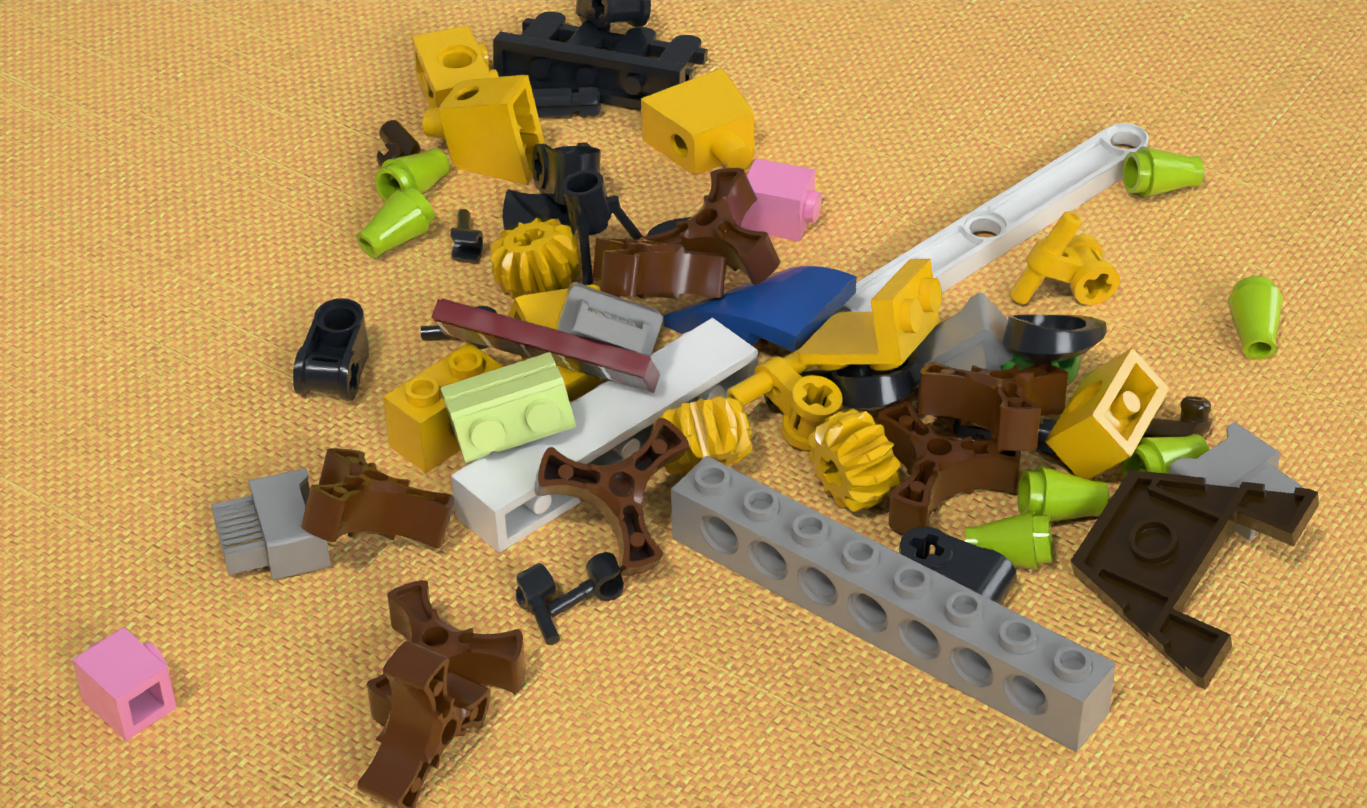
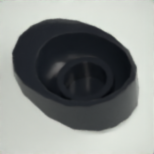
(1052, 337)
(875, 389)

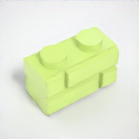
(508, 407)

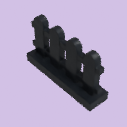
(619, 74)

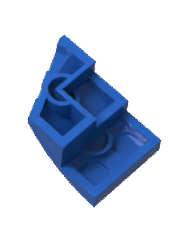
(780, 309)

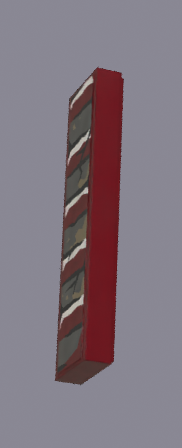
(534, 340)

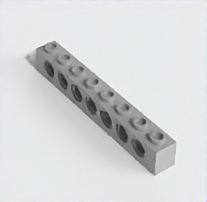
(894, 603)

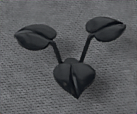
(585, 210)

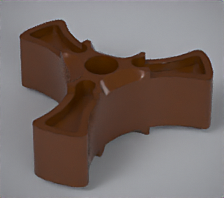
(719, 227)
(657, 269)
(996, 400)
(939, 466)
(617, 490)
(364, 500)
(478, 657)
(422, 720)

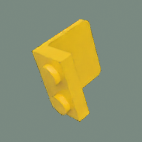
(899, 321)

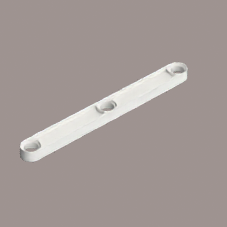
(1014, 213)

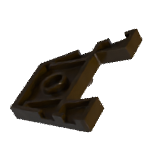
(1160, 542)

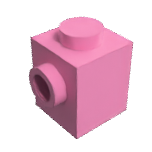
(783, 201)
(125, 682)

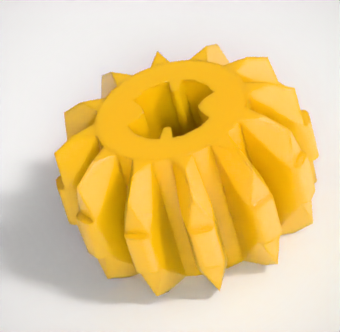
(535, 258)
(713, 430)
(854, 459)

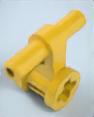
(1070, 260)
(793, 394)

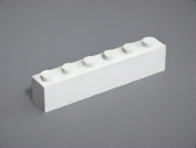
(612, 422)

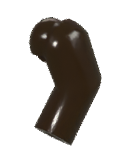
(397, 141)

